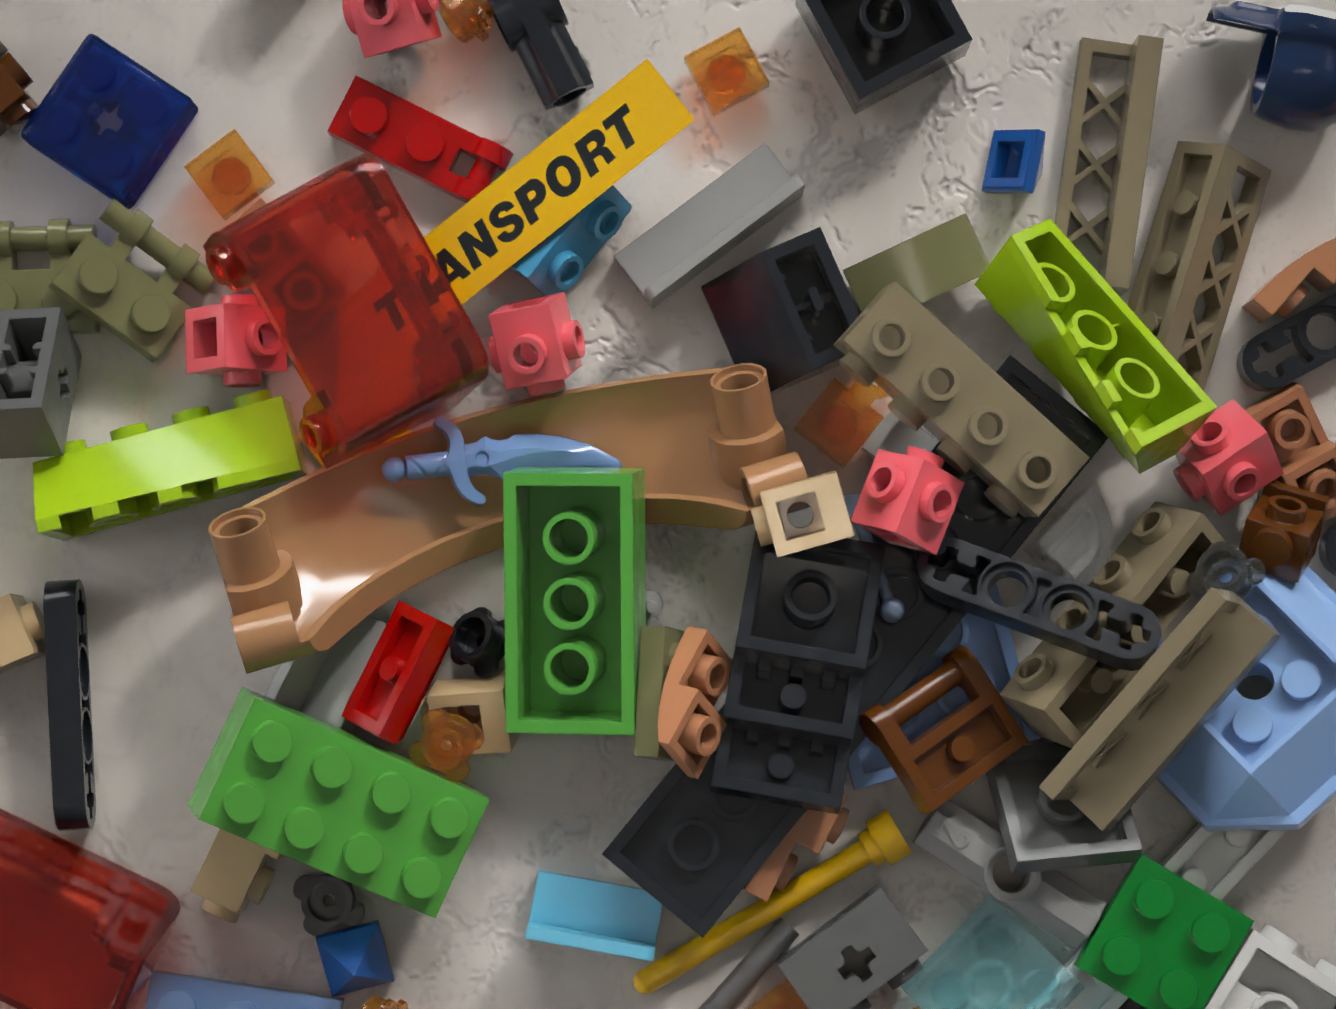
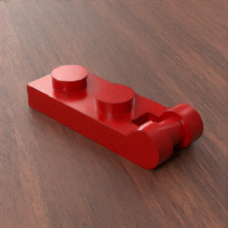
(416, 140)

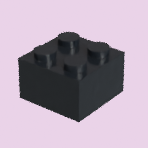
(884, 43)

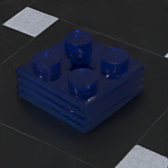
(95, 83)

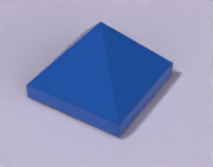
(1014, 161)
(355, 958)

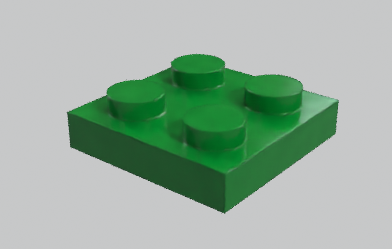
(1163, 939)

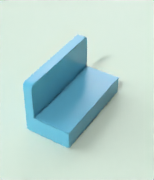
(594, 915)

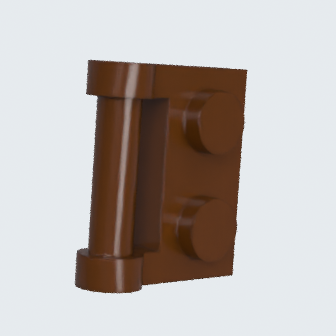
(957, 746)

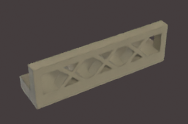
(1129, 154)
(1179, 250)
(1161, 708)

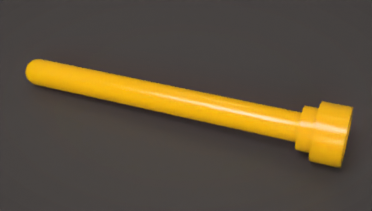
(877, 844)

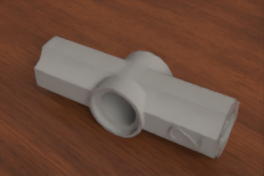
(1042, 896)

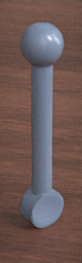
(891, 608)

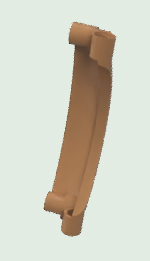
(348, 540)

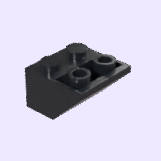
(784, 310)

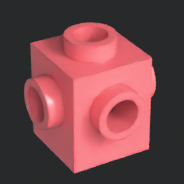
(391, 24)
(233, 342)
(535, 343)
(1227, 459)
(908, 499)

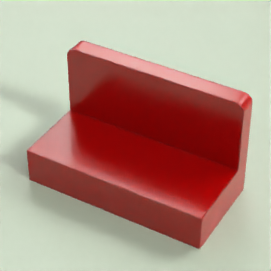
(398, 673)

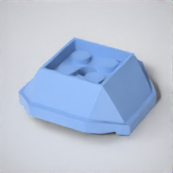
(1276, 755)

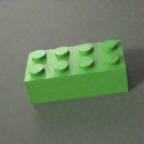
(573, 598)
(337, 803)

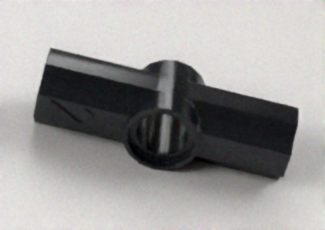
(545, 48)

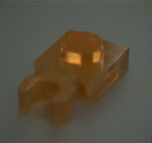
(841, 420)

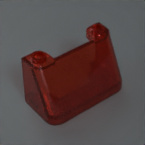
(354, 307)
(75, 923)

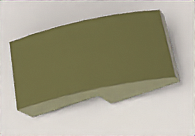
(923, 264)

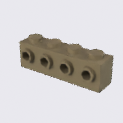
(960, 402)
(1067, 692)

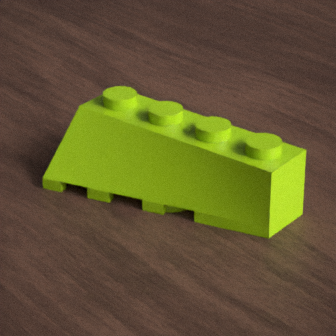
(1095, 345)
(167, 467)

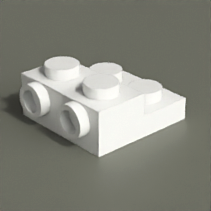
(1271, 977)

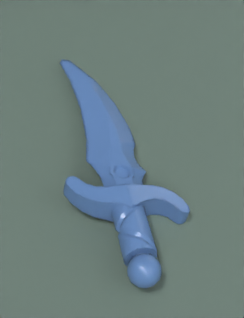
(492, 458)

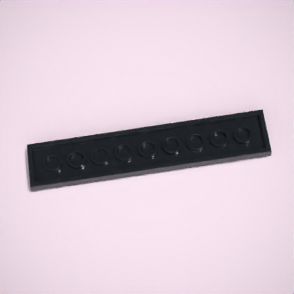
(704, 846)

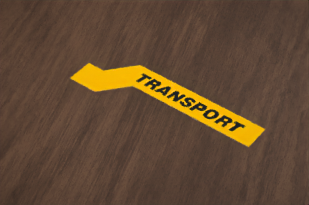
(556, 181)

